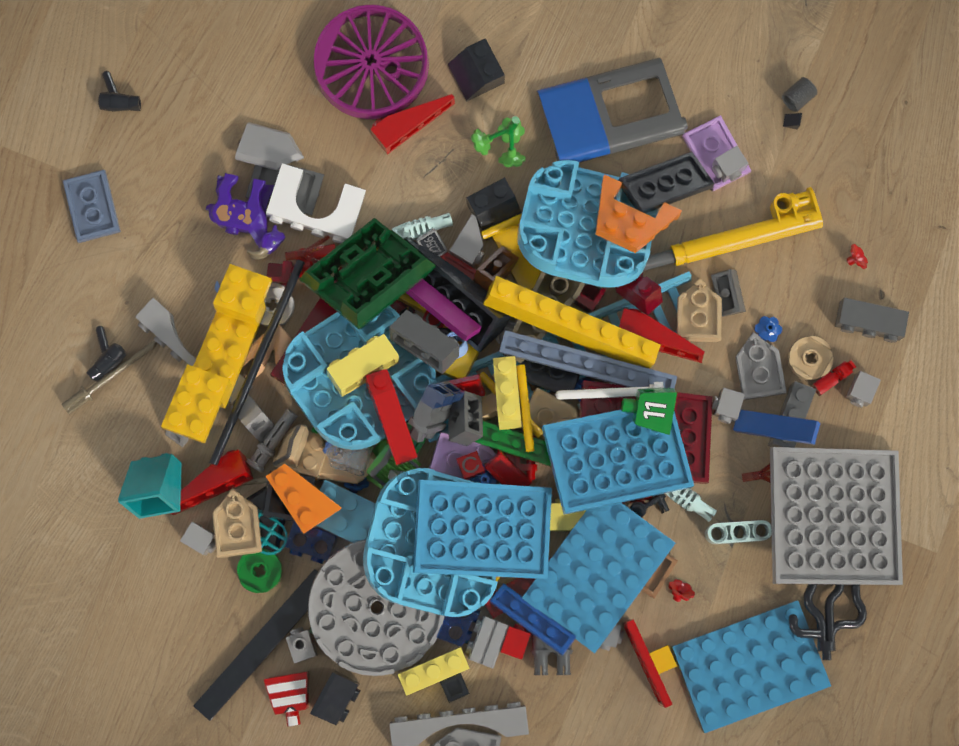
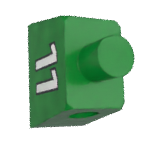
(652, 408)

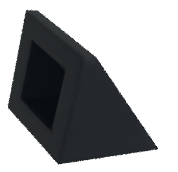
(792, 120)

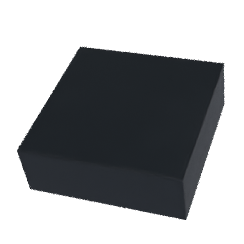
(454, 687)

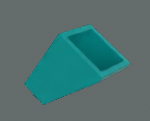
(152, 486)

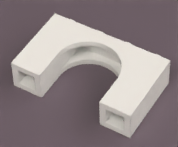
(285, 209)

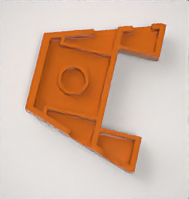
(628, 225)

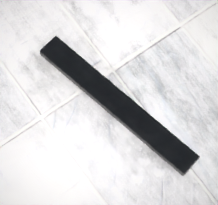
(256, 651)

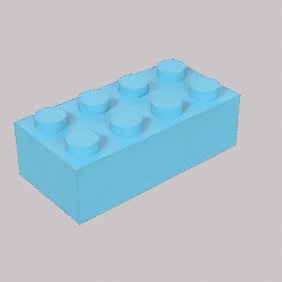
(353, 519)

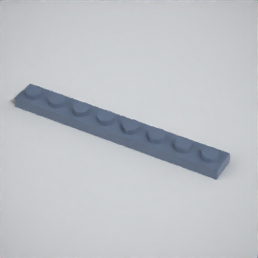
(582, 362)

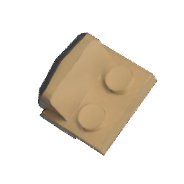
(301, 451)

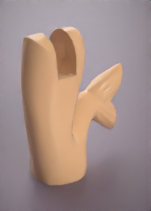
(279, 344)

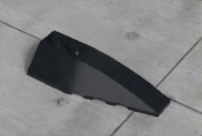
(466, 296)

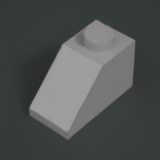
(469, 244)

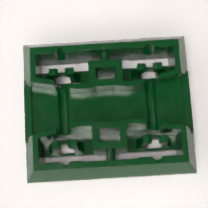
(368, 278)

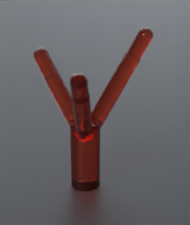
(300, 254)
(757, 475)

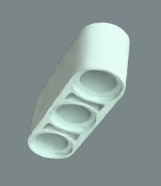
(748, 527)

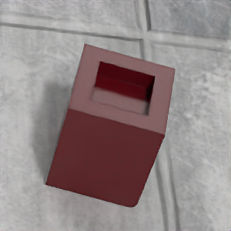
(280, 272)
(589, 297)

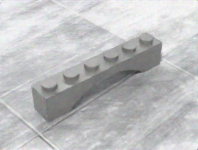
(161, 323)
(507, 721)

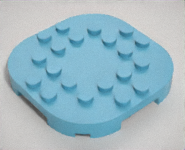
(561, 226)
(350, 419)
(390, 555)

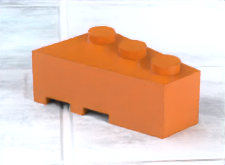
(301, 498)

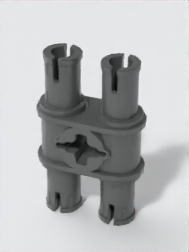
(542, 650)

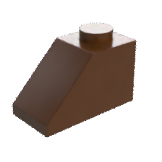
(498, 264)

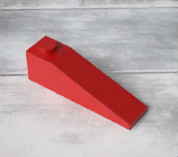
(401, 126)
(670, 342)
(391, 416)
(215, 480)

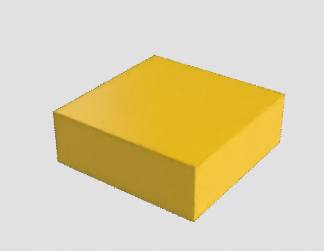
(663, 659)

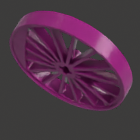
(382, 61)

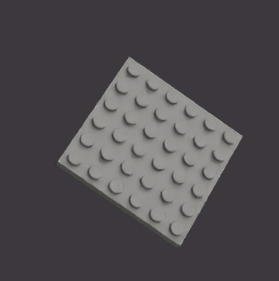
(835, 516)

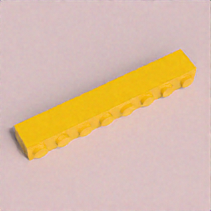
(570, 323)

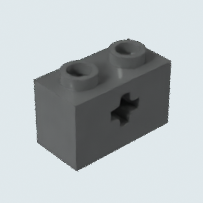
(466, 419)

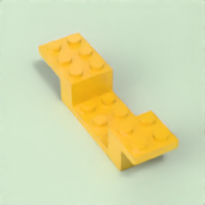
(222, 355)

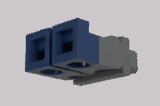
(433, 410)

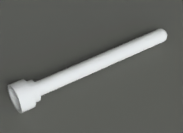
(603, 393)

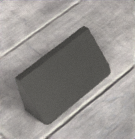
(728, 288)

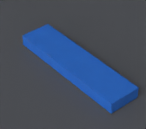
(777, 426)
(532, 619)

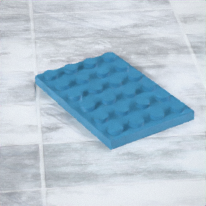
(613, 460)
(482, 529)
(599, 572)
(750, 667)

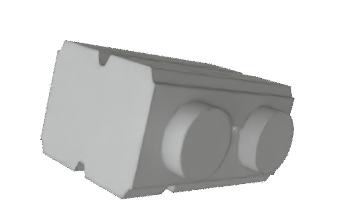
(487, 641)

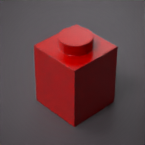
(515, 641)

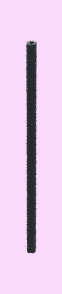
(255, 366)

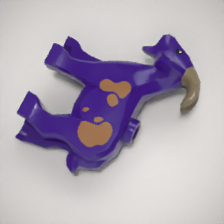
(246, 216)

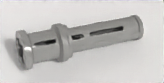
(267, 448)

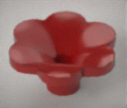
(857, 257)
(681, 590)

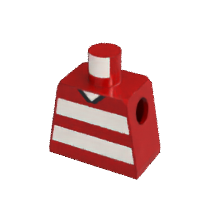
(289, 695)

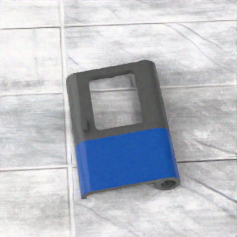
(582, 123)

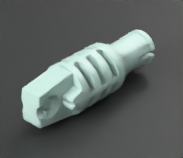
(423, 225)
(692, 502)

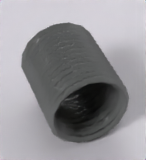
(799, 94)

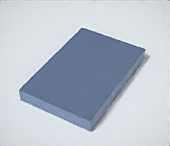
(91, 206)

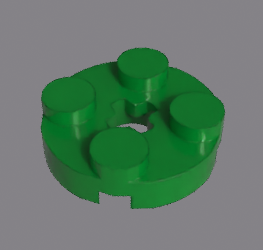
(265, 582)

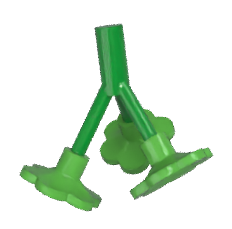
(511, 132)

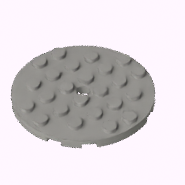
(353, 633)

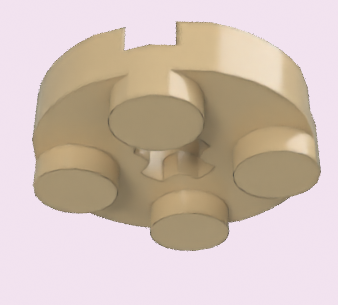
(822, 353)

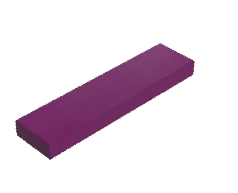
(444, 310)

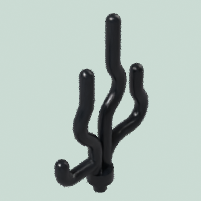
(826, 626)

